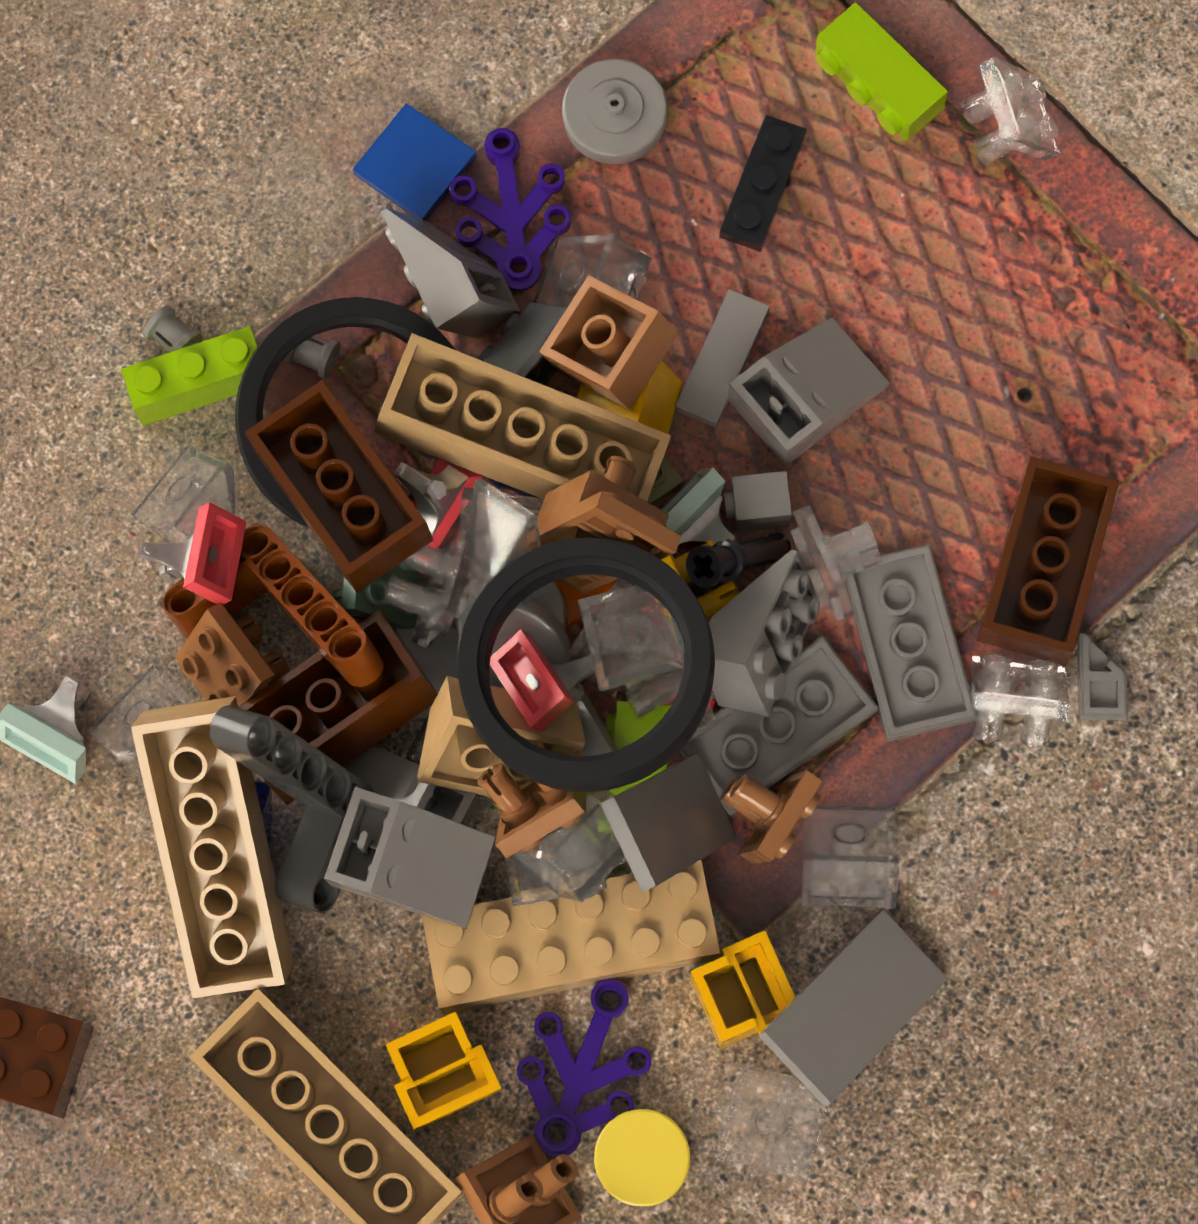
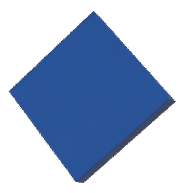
(414, 163)

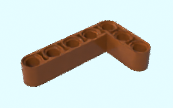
(273, 568)

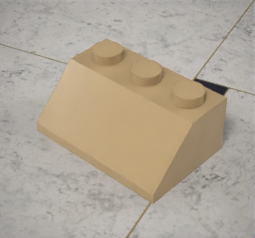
(457, 756)

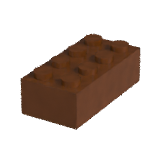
(339, 486)
(1048, 561)
(343, 717)
(40, 1056)

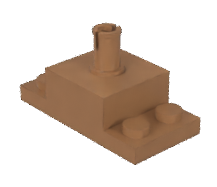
(604, 509)

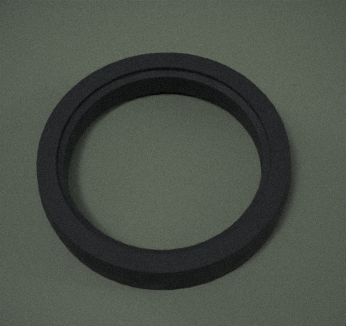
(287, 336)
(565, 560)

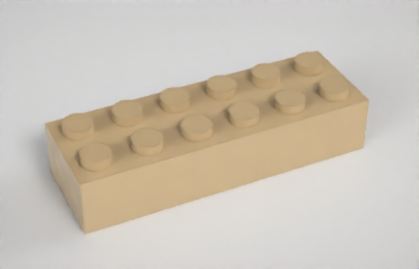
(509, 423)
(212, 852)
(571, 943)
(322, 1119)

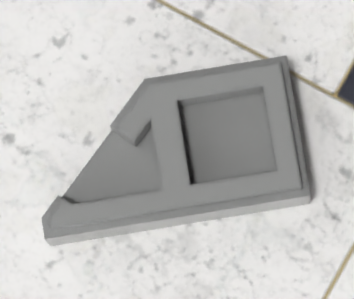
(1100, 683)

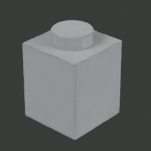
(758, 501)

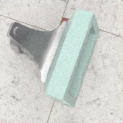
(696, 509)
(49, 730)

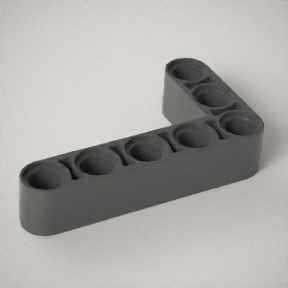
(307, 777)

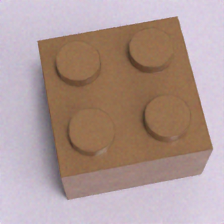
(609, 342)

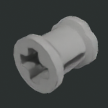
(170, 331)
(316, 354)

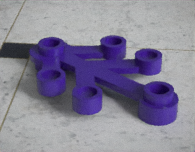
(511, 217)
(579, 1076)

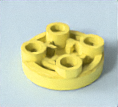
(642, 1158)

